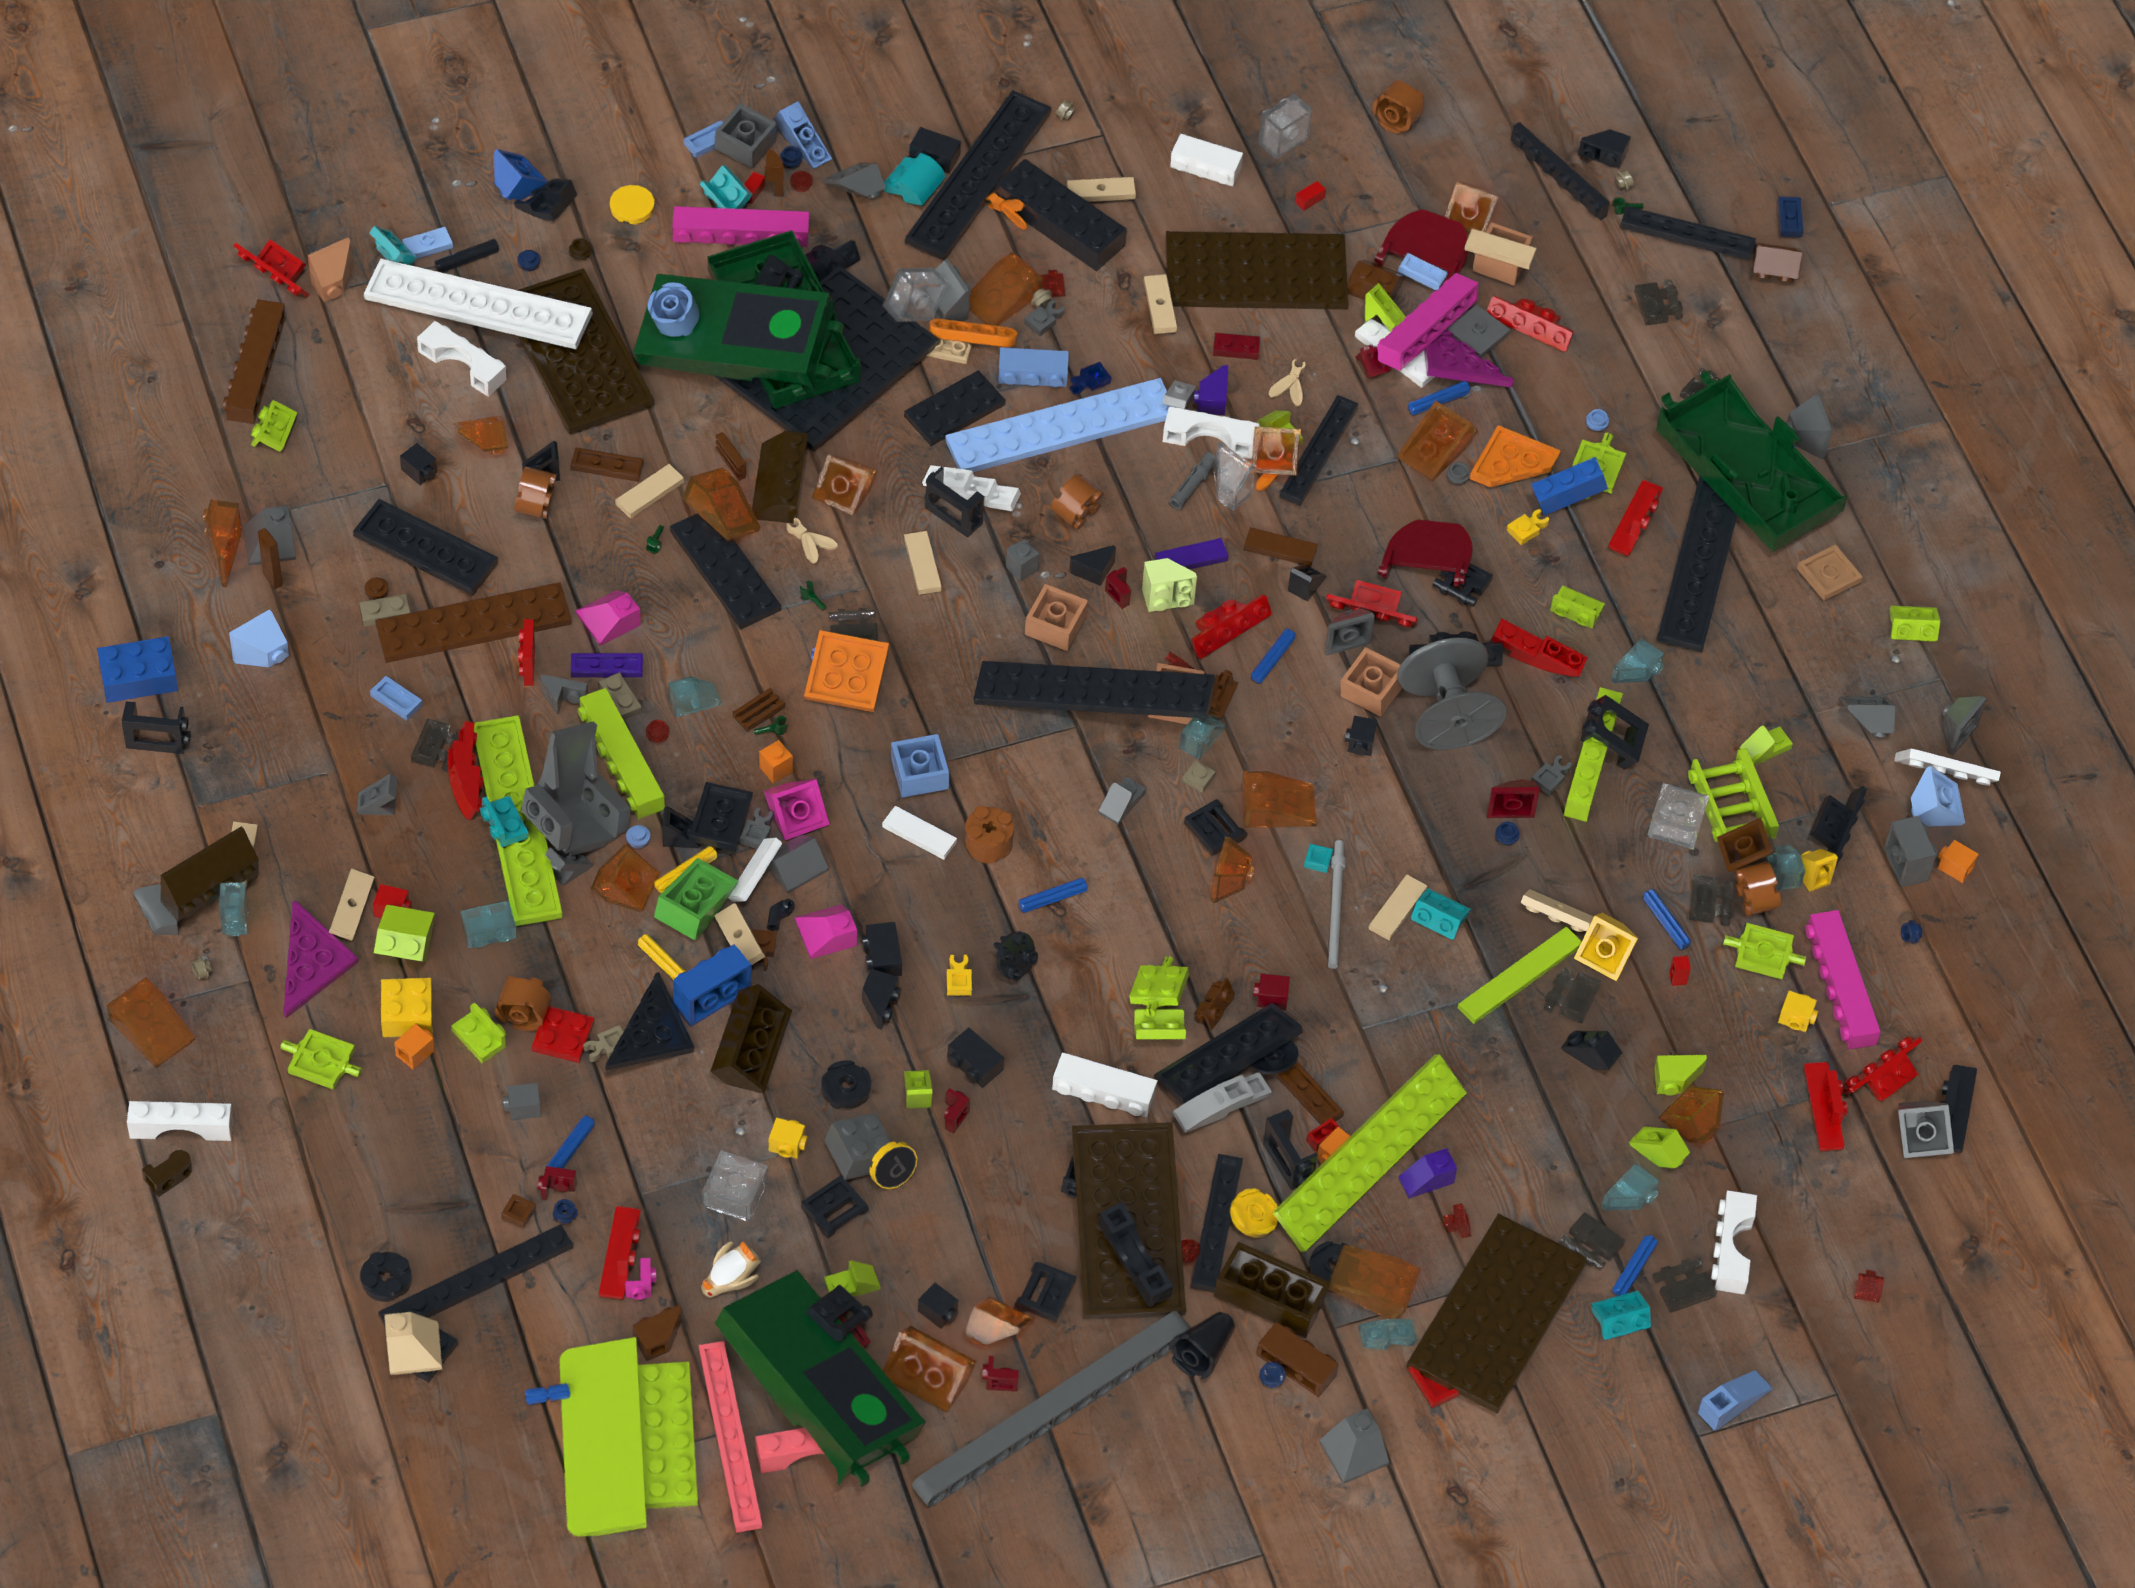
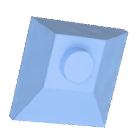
(259, 642)
(1937, 800)

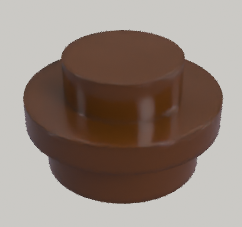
(376, 588)

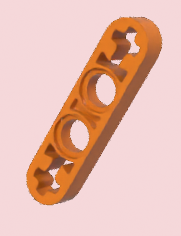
(973, 332)

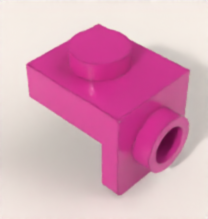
(641, 1289)

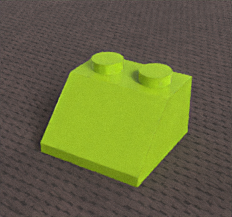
(405, 933)

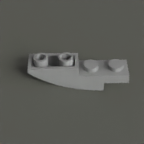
(1221, 1100)

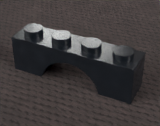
(1144, 1272)

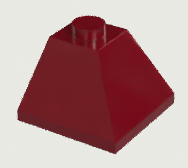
(1513, 800)

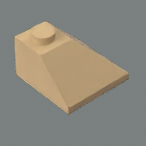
(412, 1343)

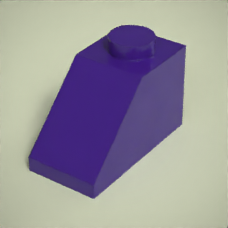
(1213, 392)
(1429, 1174)

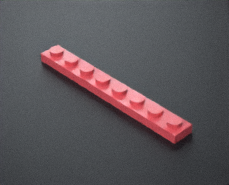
(730, 1437)

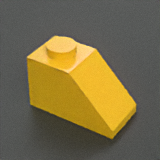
(1818, 868)

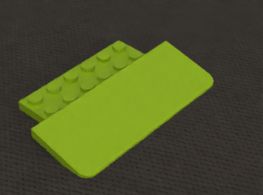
(624, 1438)

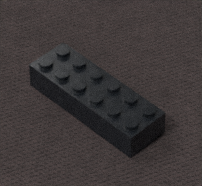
(1063, 215)

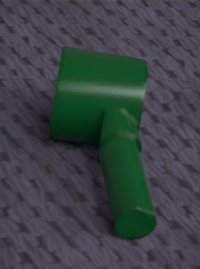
(1620, 205)
(653, 543)
(809, 594)
(778, 727)

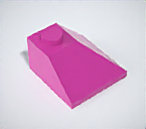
(610, 616)
(797, 807)
(827, 930)

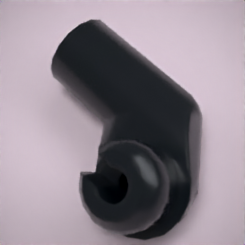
(778, 912)

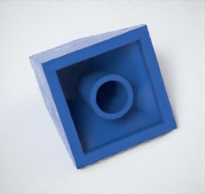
(515, 175)

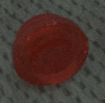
(801, 181)
(657, 731)
(1190, 1250)

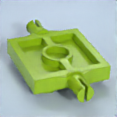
(1606, 456)
(1764, 951)
(1159, 985)
(321, 1059)

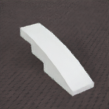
(965, 484)

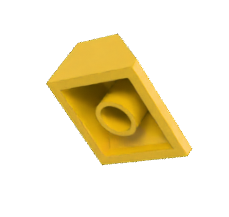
(1606, 946)

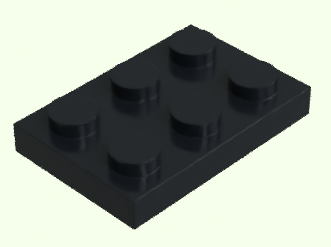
(720, 816)

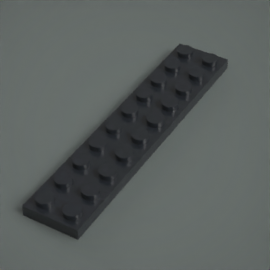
(977, 175)
(1698, 570)
(1094, 689)

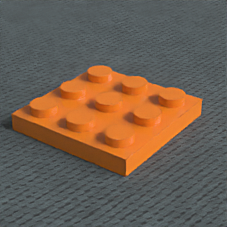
(846, 671)

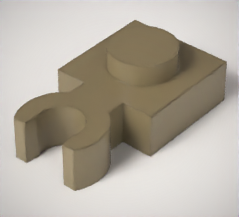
(606, 1043)

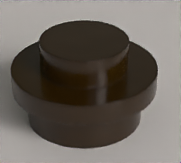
(580, 249)

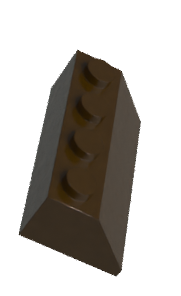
(780, 477)
(199, 877)
(751, 1039)
(1271, 1288)

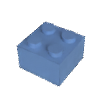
(919, 765)

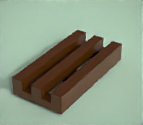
(731, 456)
(757, 706)

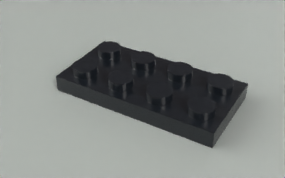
(954, 408)

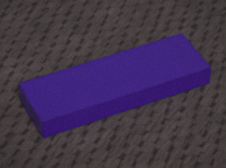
(1196, 554)
(606, 664)

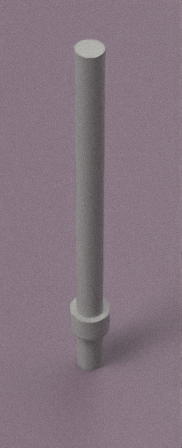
(1338, 864)

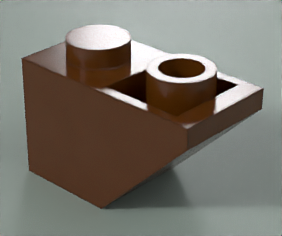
(658, 1332)

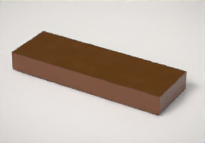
(607, 464)
(1280, 546)
(270, 558)
(1310, 1094)

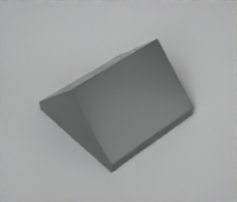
(798, 862)

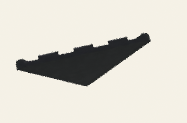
(652, 1031)

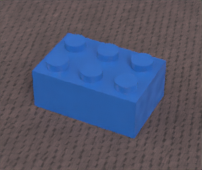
(137, 669)
(711, 984)

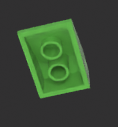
(694, 898)

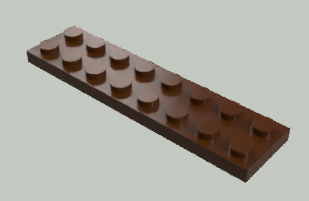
(472, 622)

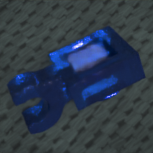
(1091, 376)

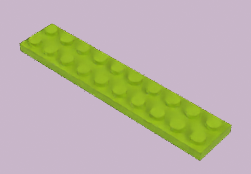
(524, 865)
(1369, 1153)

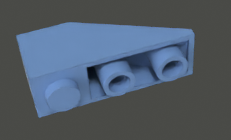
(801, 134)
(1732, 1399)

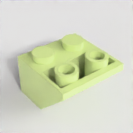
(1167, 585)

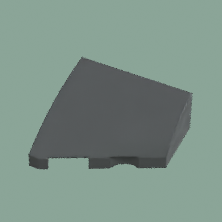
(159, 918)

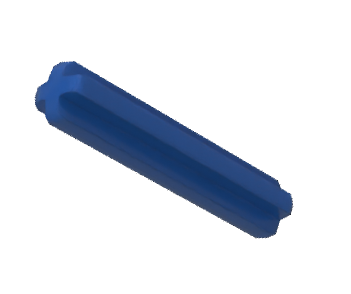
(1441, 396)
(1273, 656)
(1052, 895)
(1667, 919)
(572, 1142)
(1635, 1265)

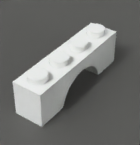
(441, 344)
(1186, 425)
(208, 1120)
(1732, 1268)

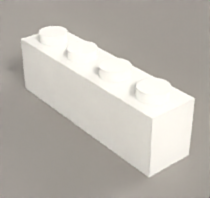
(1104, 1085)

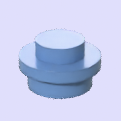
(1597, 420)
(638, 836)

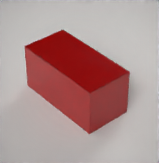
(755, 185)
(1310, 195)
(1679, 970)
(1320, 1133)

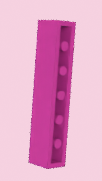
(736, 225)
(1427, 321)
(1842, 979)

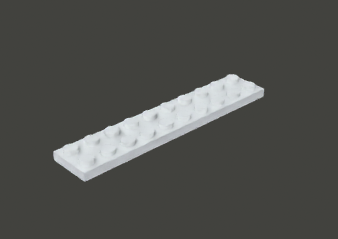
(478, 303)

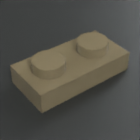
(383, 608)
(621, 695)

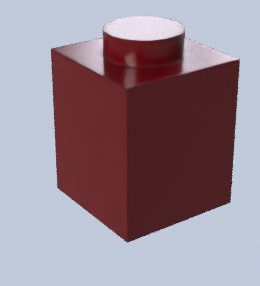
(1272, 990)

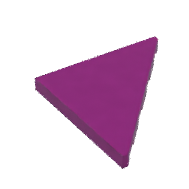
(1459, 361)
(313, 959)

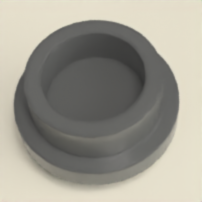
(1458, 473)

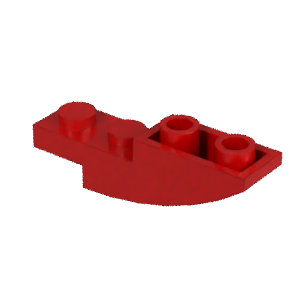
(1540, 653)
(463, 775)

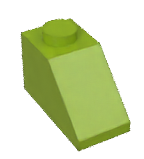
(1677, 1072)
(1660, 1146)

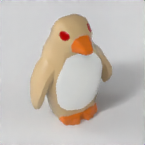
(731, 1270)

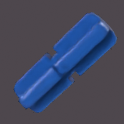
(541, 1395)

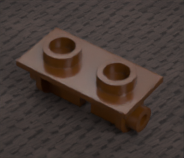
(1222, 693)
(1219, 996)

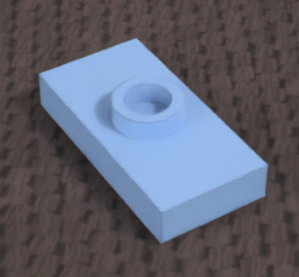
(429, 242)
(1422, 272)

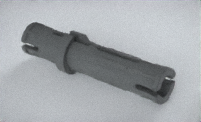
(1198, 474)

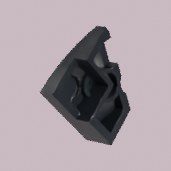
(549, 199)

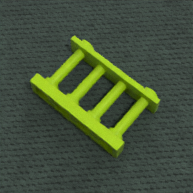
(1749, 784)

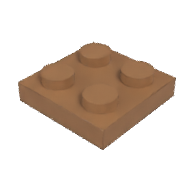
(1829, 572)

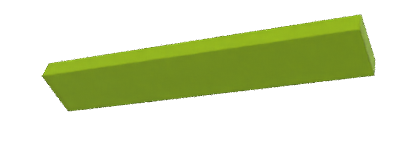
(1520, 975)

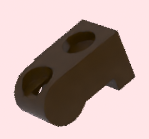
(168, 1173)

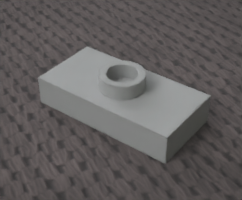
(1179, 394)

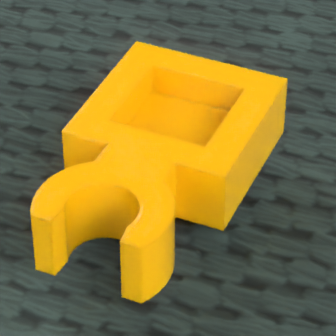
(1526, 528)
(959, 977)

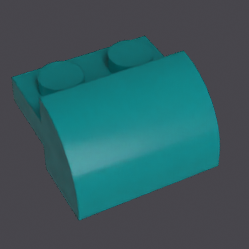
(915, 179)

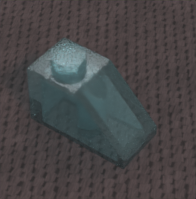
(1638, 664)
(692, 695)
(1200, 735)
(1787, 867)
(1631, 1191)

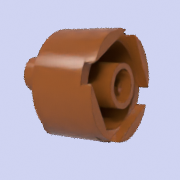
(1398, 107)
(535, 492)
(1077, 501)
(989, 834)
(1758, 888)
(523, 1003)

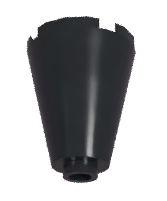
(1202, 1345)

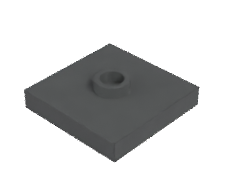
(1479, 330)

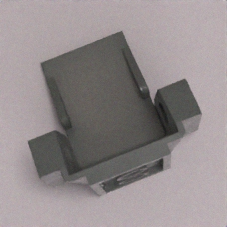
(572, 799)

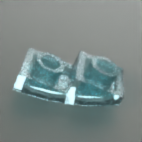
(1382, 1333)

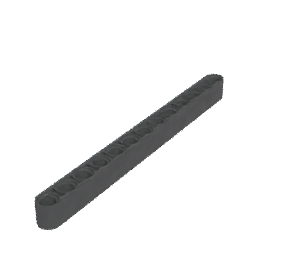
(1049, 1410)

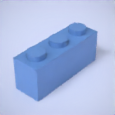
(1033, 367)

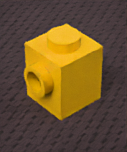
(1798, 1011)
(787, 1138)

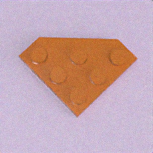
(1512, 458)

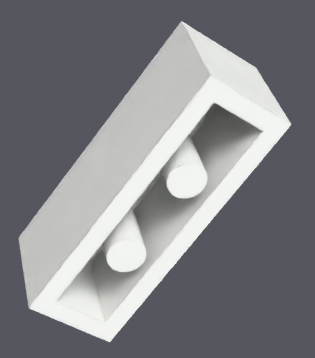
(1206, 160)

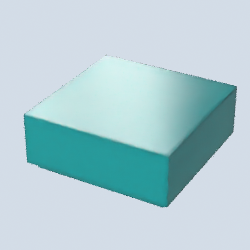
(1318, 858)

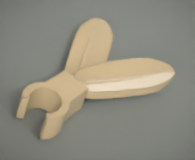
(1292, 383)
(810, 540)

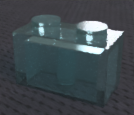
(233, 909)
(488, 924)

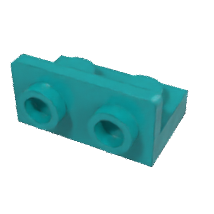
(726, 189)
(391, 246)
(503, 820)
(1439, 913)
(1622, 1314)

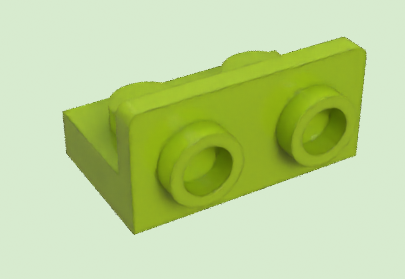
(274, 425)
(1577, 607)
(1914, 623)
(1164, 1025)
(480, 1033)

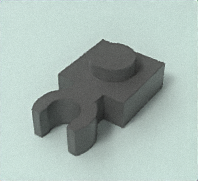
(1043, 319)
(1551, 777)
(756, 830)

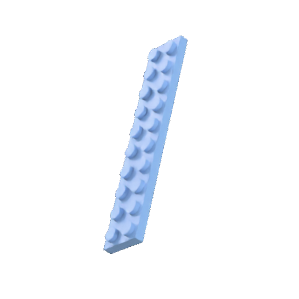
(1059, 426)

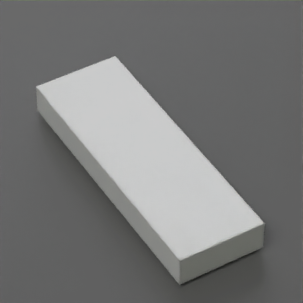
(919, 832)
(755, 869)

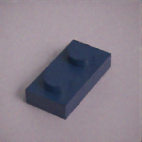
(1790, 216)

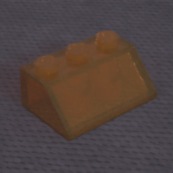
(928, 1368)

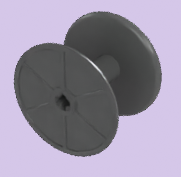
(1443, 672)

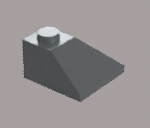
(859, 179)
(1811, 426)
(278, 523)
(1349, 631)
(1874, 713)
(1961, 720)
(1925, 1128)
(1355, 1446)

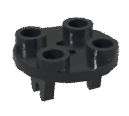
(1015, 955)

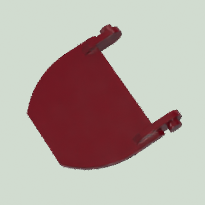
(1429, 238)
(1430, 546)

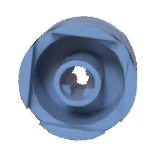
(673, 310)

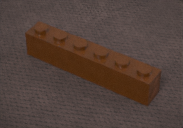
(255, 361)

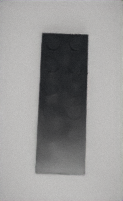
(425, 546)
(726, 571)
(1228, 1053)

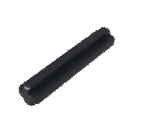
(467, 255)

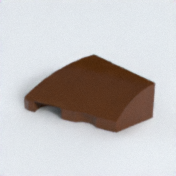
(774, 172)

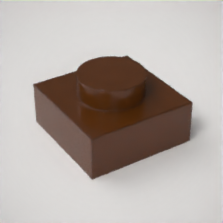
(518, 1210)

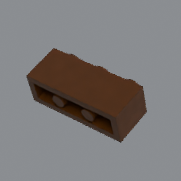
(1298, 1358)

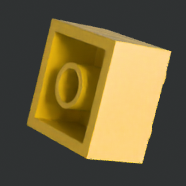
(406, 1004)

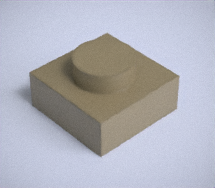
(1199, 776)

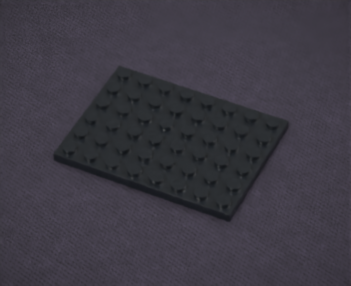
(880, 342)

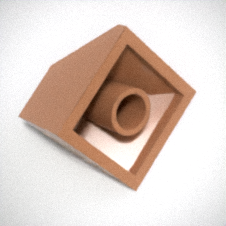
(331, 269)

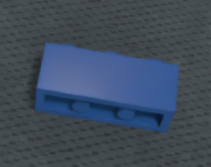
(1569, 486)

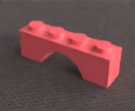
(781, 1449)

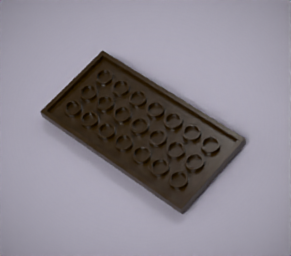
(1257, 270)
(596, 378)
(1134, 1168)
(1497, 1313)

